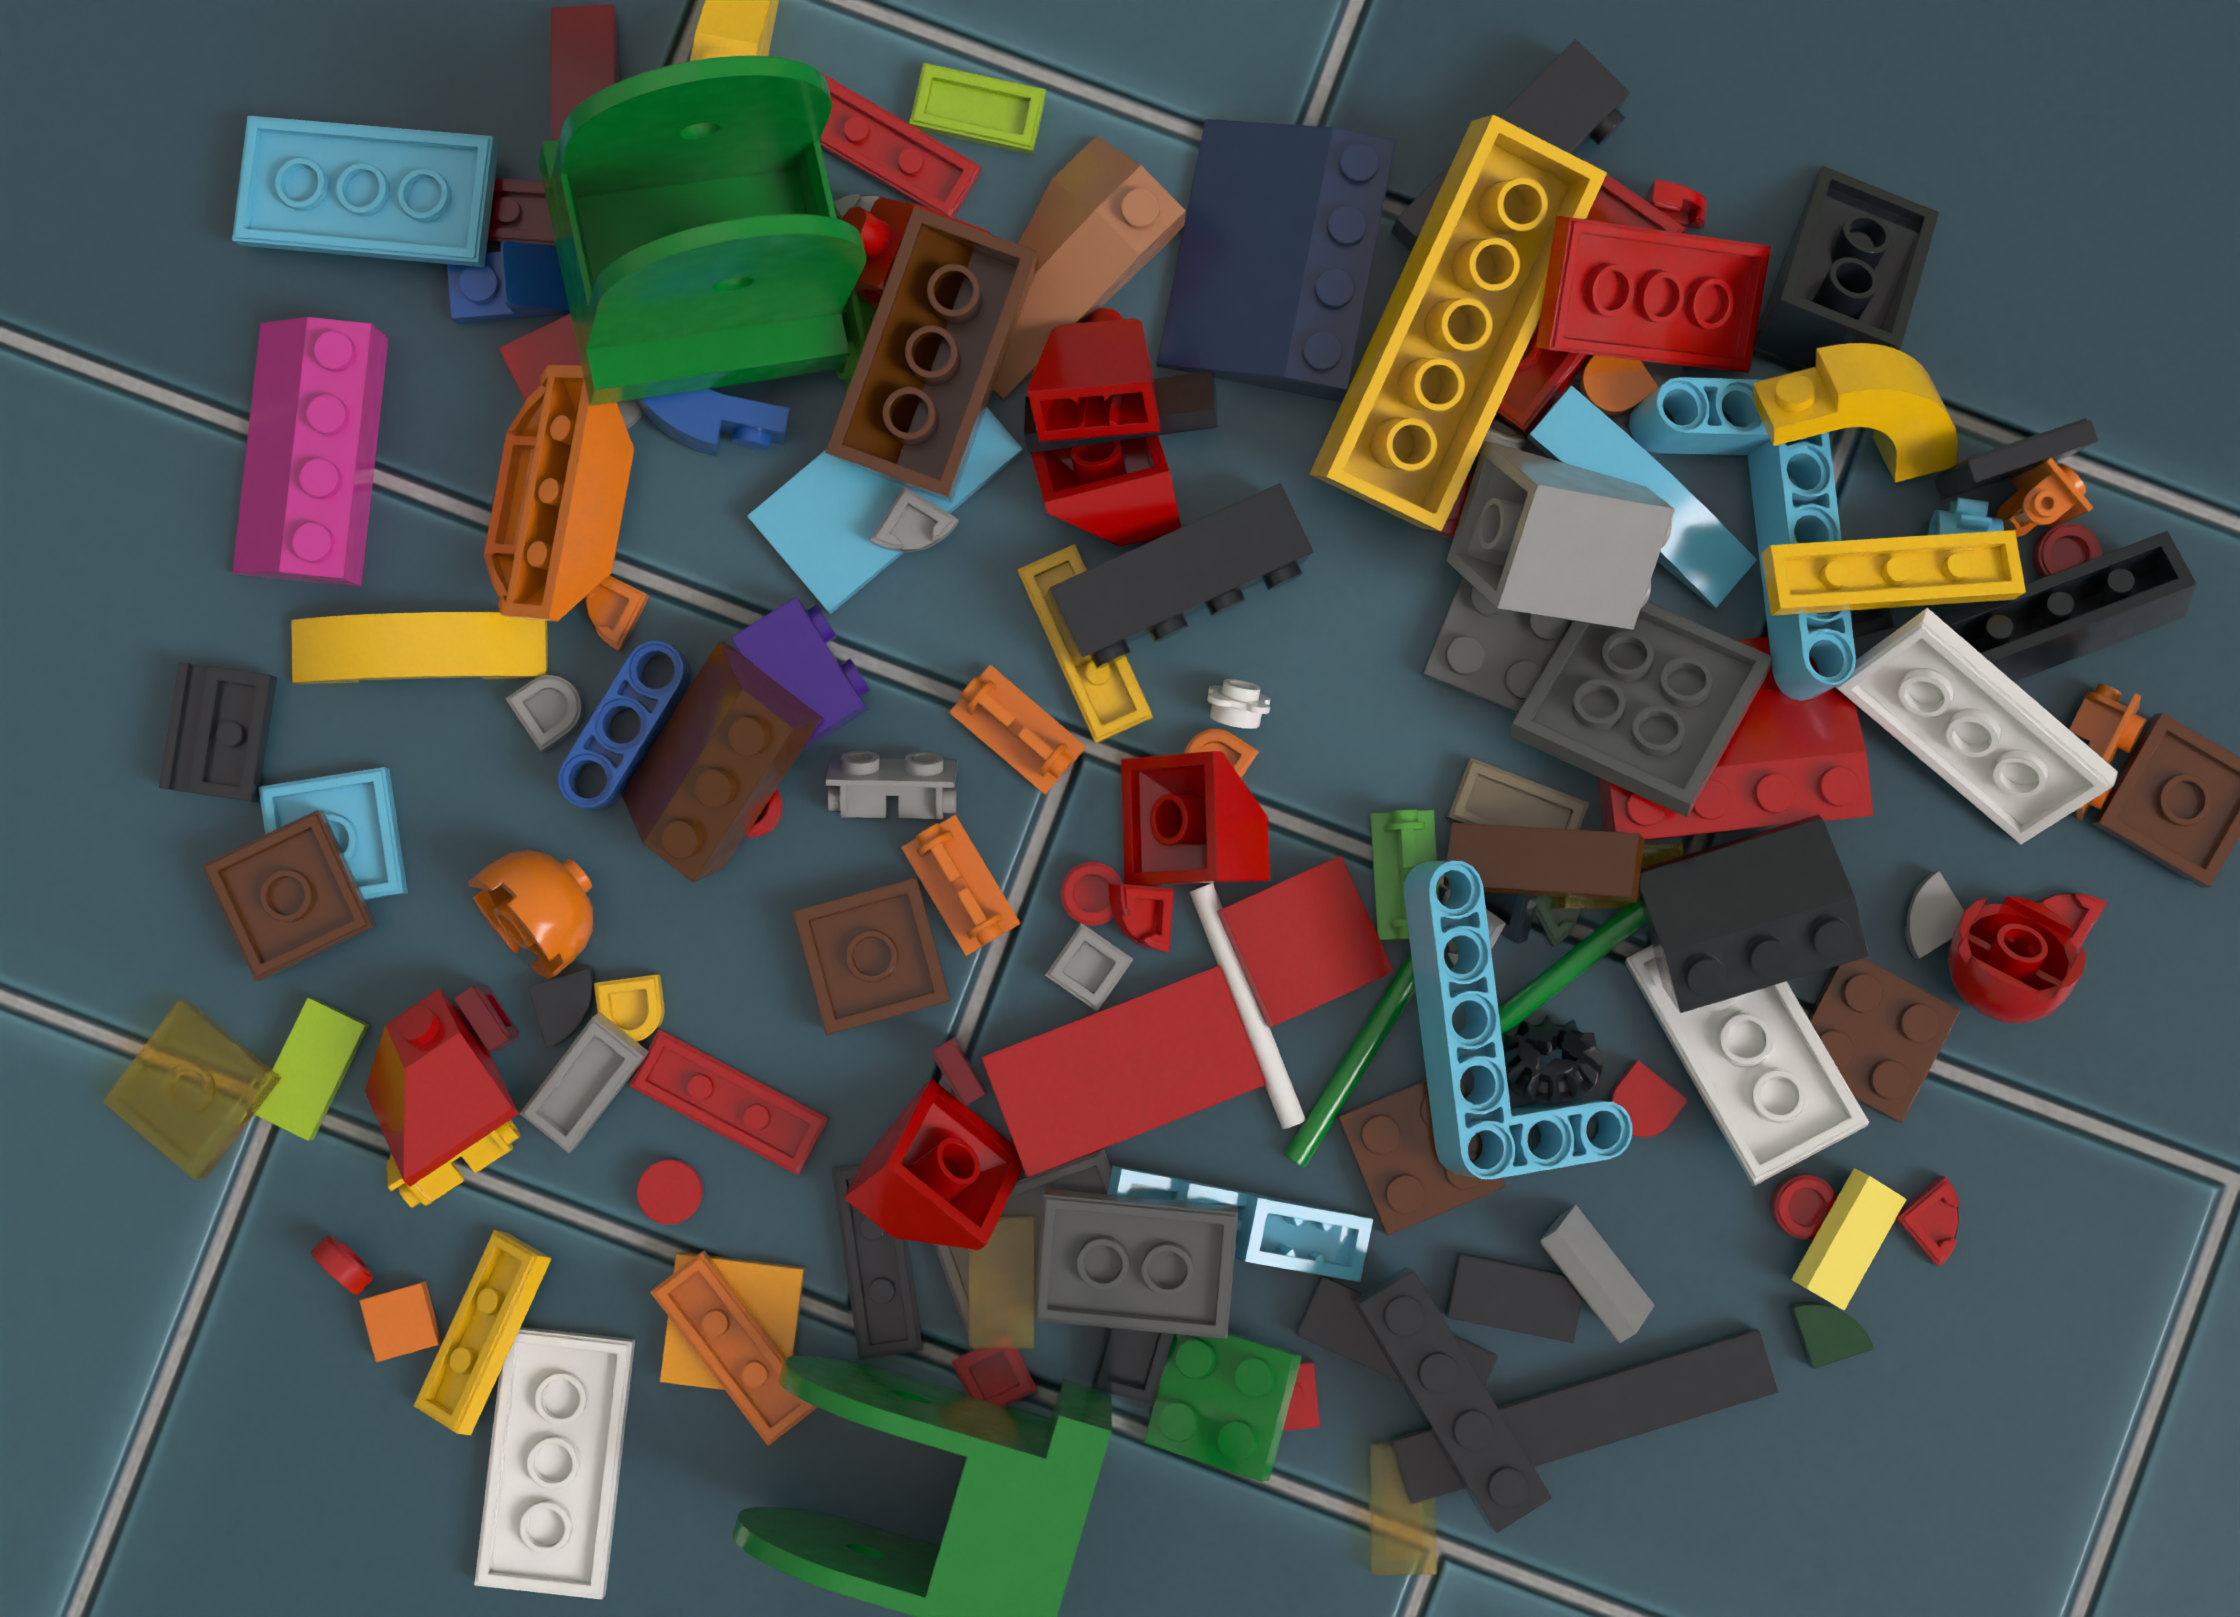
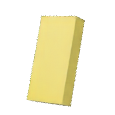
(1849, 1239)

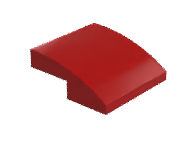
(1305, 941)

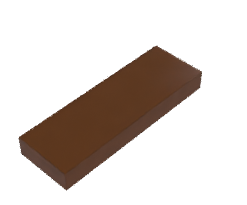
(1550, 860)

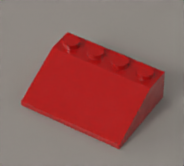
(1777, 769)

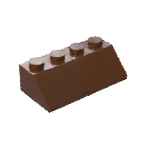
(933, 354)

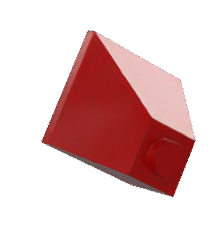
(1110, 489)
(1191, 822)
(434, 1087)
(937, 1174)

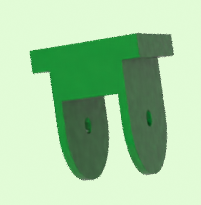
(701, 229)
(1010, 1517)

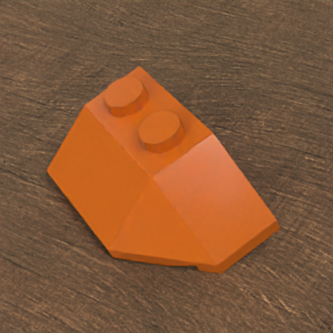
(557, 499)

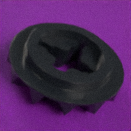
(1561, 1078)

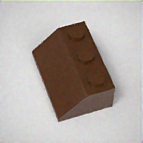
(717, 764)

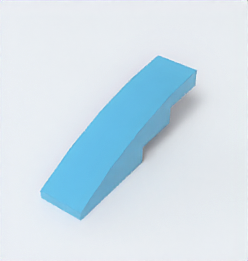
(1699, 547)
(1268, 1227)

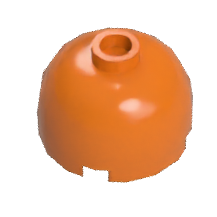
(537, 907)

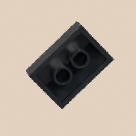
(1750, 914)

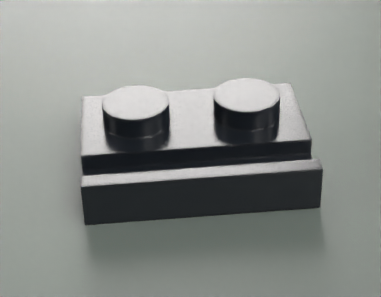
(218, 732)

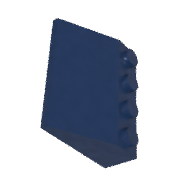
(1277, 255)

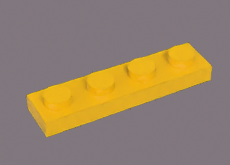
(1892, 572)

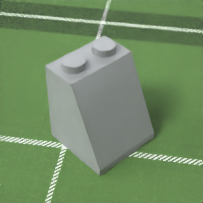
(1559, 538)

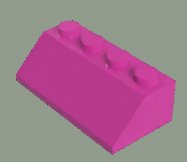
(311, 451)

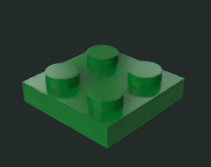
(1224, 1402)

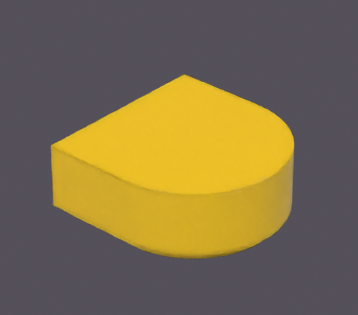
(632, 1004)

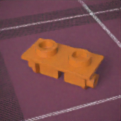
(2045, 496)
(1017, 729)
(2107, 729)
(960, 884)

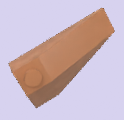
(1091, 238)

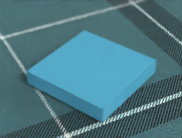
(361, 817)

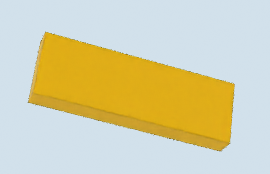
(1107, 695)
(482, 1332)

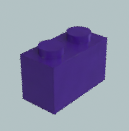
(795, 653)

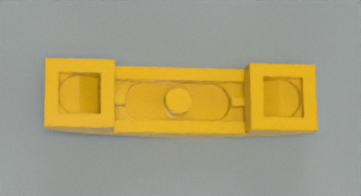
(417, 647)

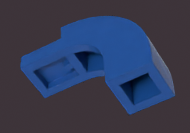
(702, 415)

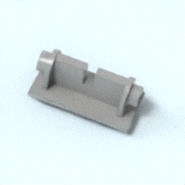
(863, 781)

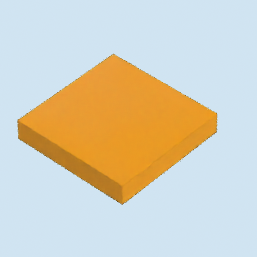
(769, 1292)

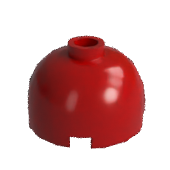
(2014, 960)

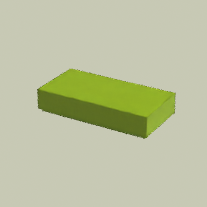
(978, 109)
(312, 1068)

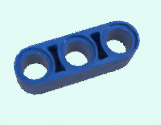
(596, 740)

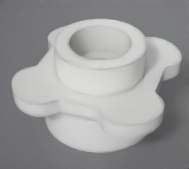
(1238, 703)

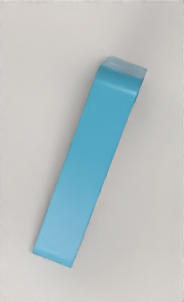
(1778, 506)
(1481, 1046)

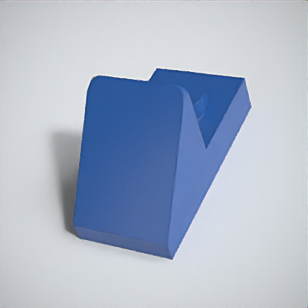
(512, 285)

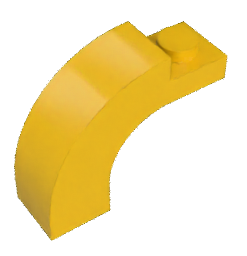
(1865, 389)

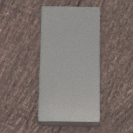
(584, 1082)
(1597, 1274)

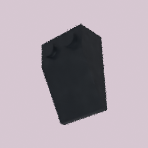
(1847, 270)

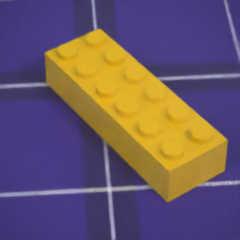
(1455, 324)

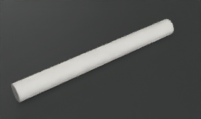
(1258, 1033)

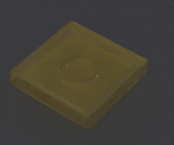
(192, 1090)

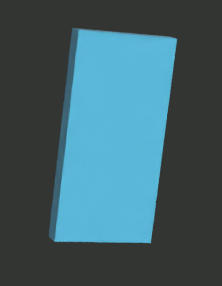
(365, 191)
(833, 508)

